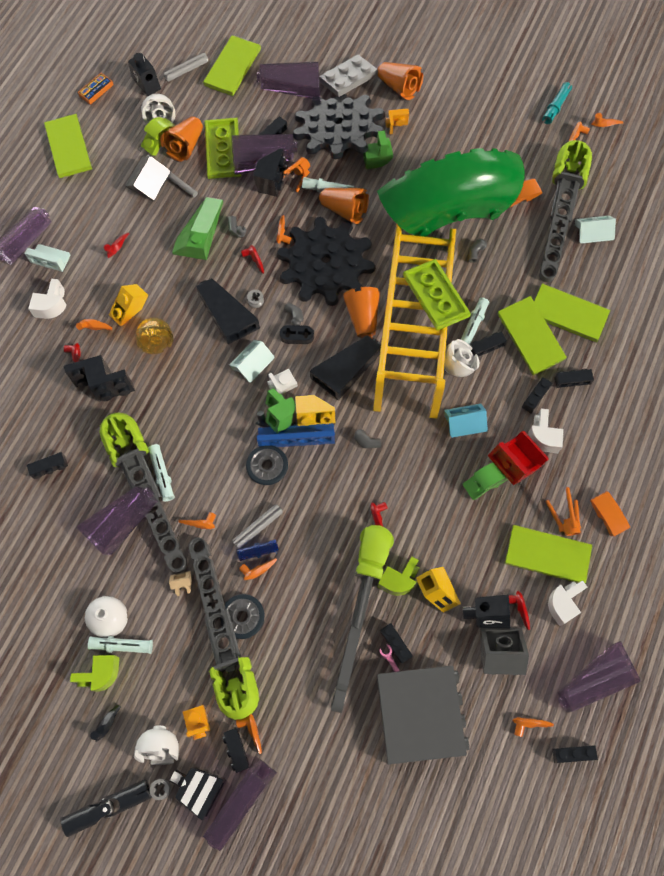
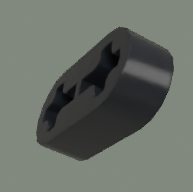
(296, 334)

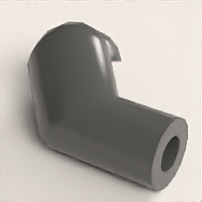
(236, 230)
(478, 245)
(296, 313)
(365, 442)

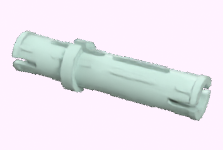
(320, 185)
(475, 320)
(167, 493)
(113, 644)

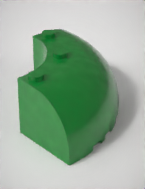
(454, 190)

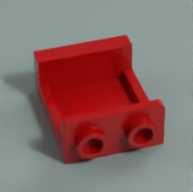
(518, 457)

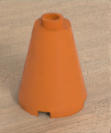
(402, 78)
(182, 138)
(346, 202)
(363, 310)

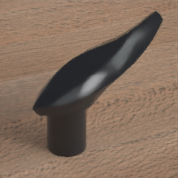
(261, 419)
(105, 724)

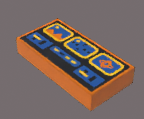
(95, 88)

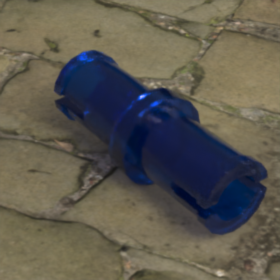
(258, 550)

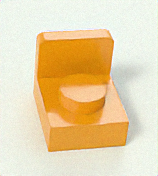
(396, 118)
(196, 722)

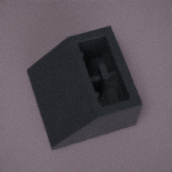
(269, 173)

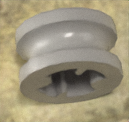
(255, 304)
(153, 789)

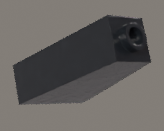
(227, 312)
(345, 367)

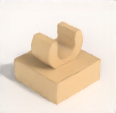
(181, 580)

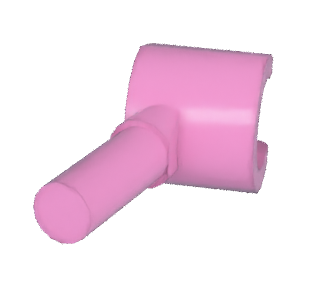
(390, 659)

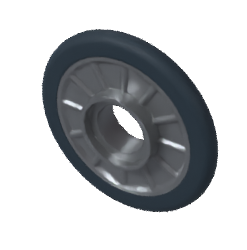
(269, 476)
(255, 613)

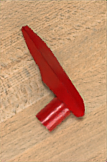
(115, 246)
(252, 251)
(75, 350)
(375, 511)
(518, 598)

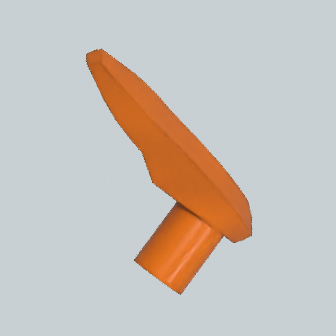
(601, 122)
(576, 131)
(281, 230)
(92, 324)
(203, 524)
(257, 571)
(250, 722)
(521, 723)

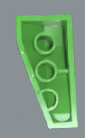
(198, 233)

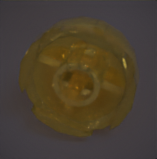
(154, 335)

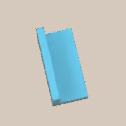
(466, 420)

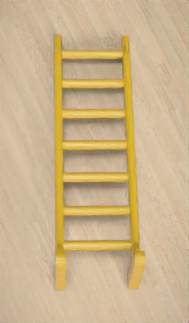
(385, 349)

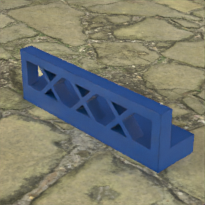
(297, 435)

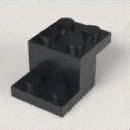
(98, 376)

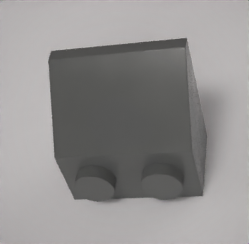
(503, 651)

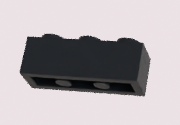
(277, 127)
(488, 344)
(574, 378)
(537, 395)
(47, 465)
(396, 643)
(236, 750)
(574, 754)

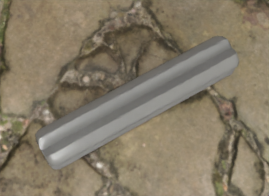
(185, 67)
(257, 526)

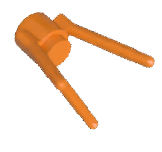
(300, 167)
(571, 525)

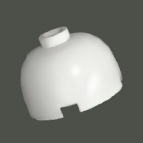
(157, 106)
(460, 359)
(106, 616)
(158, 746)

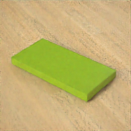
(232, 65)
(68, 146)
(219, 147)
(436, 294)
(571, 313)
(531, 335)
(548, 554)

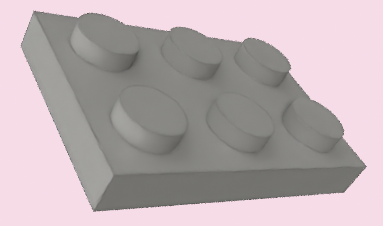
(348, 75)

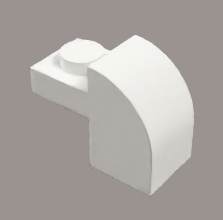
(49, 304)
(546, 438)
(560, 602)

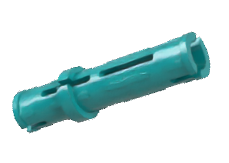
(555, 106)

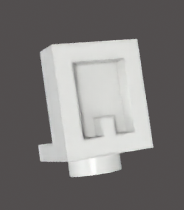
(282, 381)

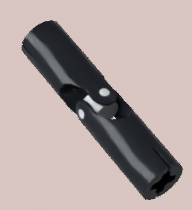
(93, 813)

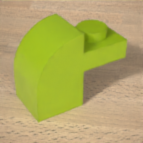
(154, 130)
(397, 583)
(103, 674)

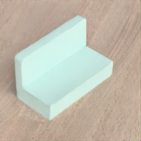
(596, 229)
(48, 257)
(252, 360)

